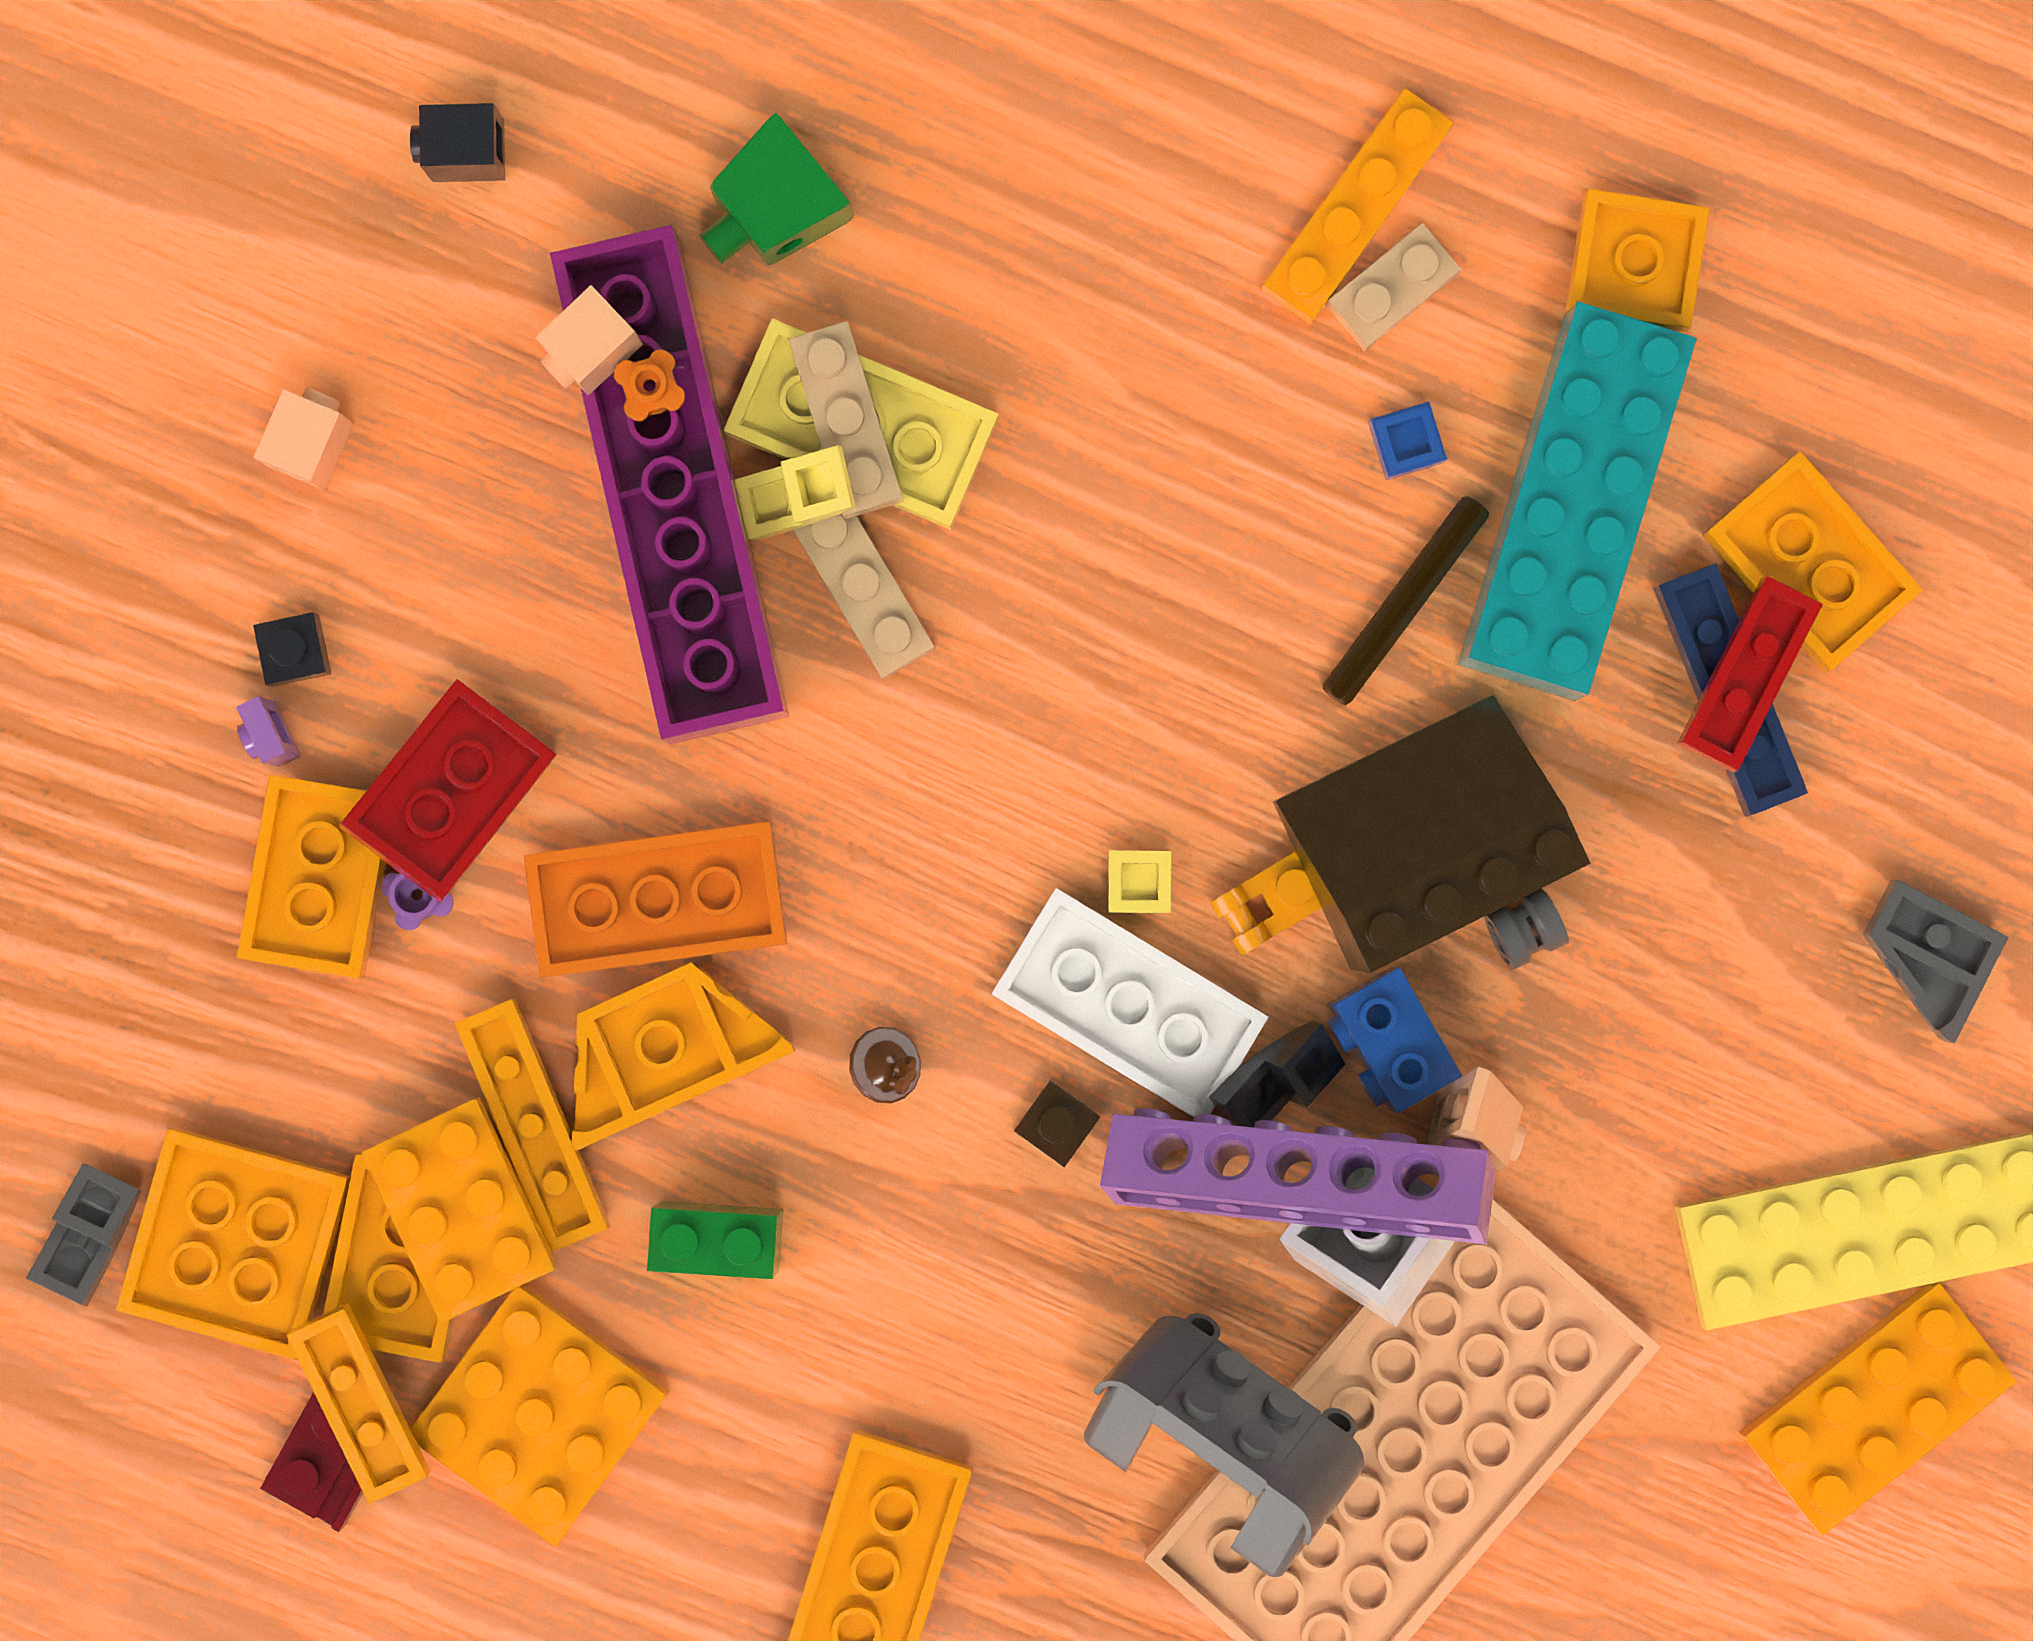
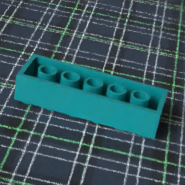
(1577, 501)

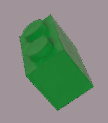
(715, 1240)

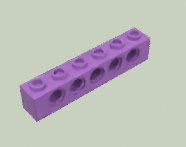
(1453, 1211)

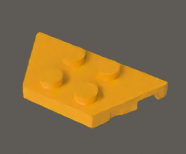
(663, 1049)

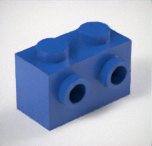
(1393, 1041)

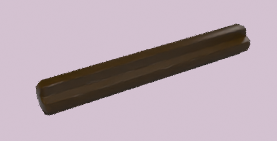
(1405, 600)

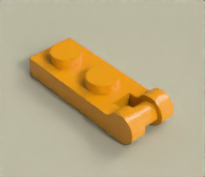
(1285, 893)

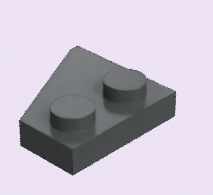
(1933, 955)

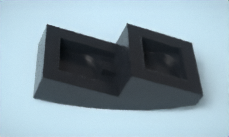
(1285, 1071)

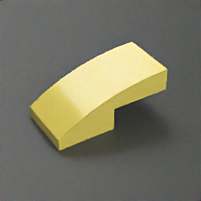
(795, 493)

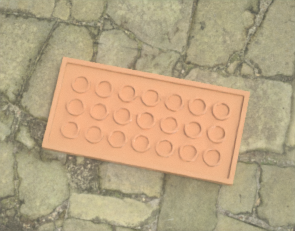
(1456, 1431)

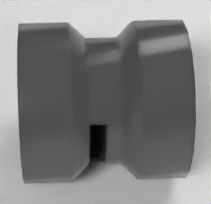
(1526, 929)

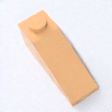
(1482, 1112)

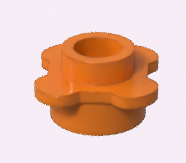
(665, 394)

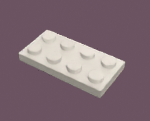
(1129, 1004)

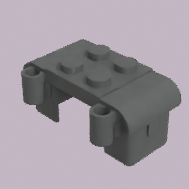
(1236, 1423)

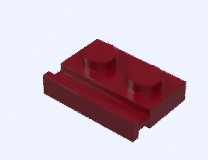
(314, 1471)

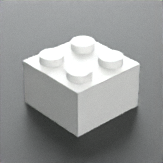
(1370, 1267)

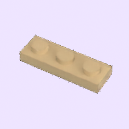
(846, 414)
(866, 593)

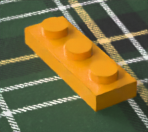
(358, 1403)

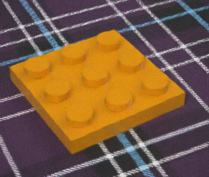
(233, 1242)
(537, 1414)

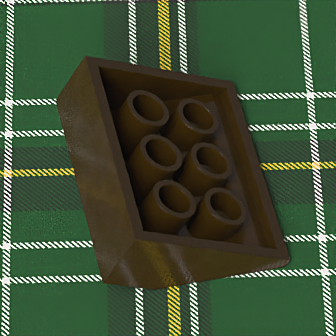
(1429, 835)

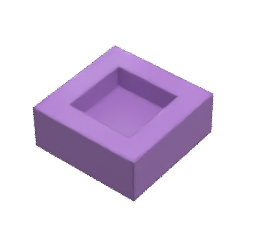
(265, 732)

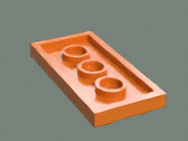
(655, 899)

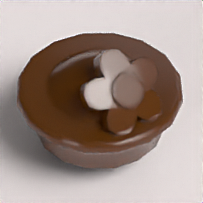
(885, 1065)

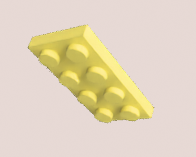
(928, 432)

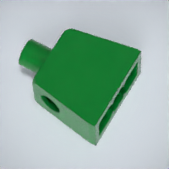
(773, 198)

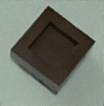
(1057, 1123)

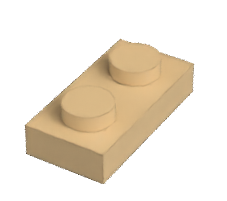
(1393, 287)

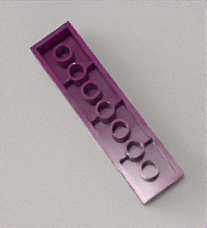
(676, 503)

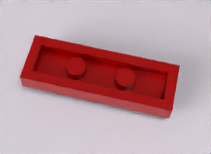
(1749, 673)

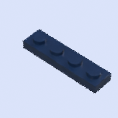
(1701, 626)

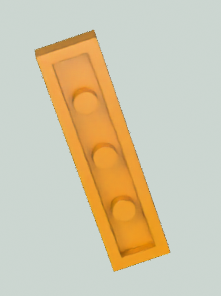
(1357, 206)
(532, 1124)

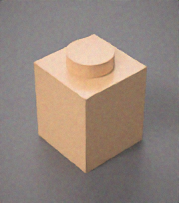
(587, 342)
(305, 437)

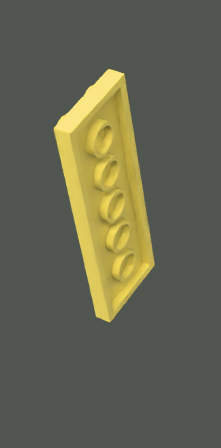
(1860, 1231)

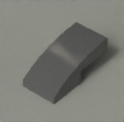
(85, 1235)

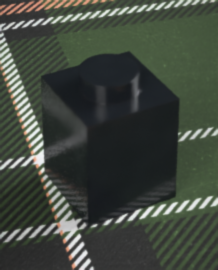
(459, 142)

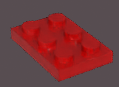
(448, 790)

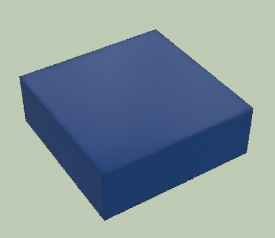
(1407, 440)

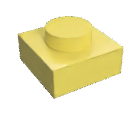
(1139, 881)

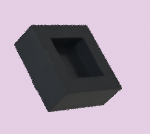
(292, 649)

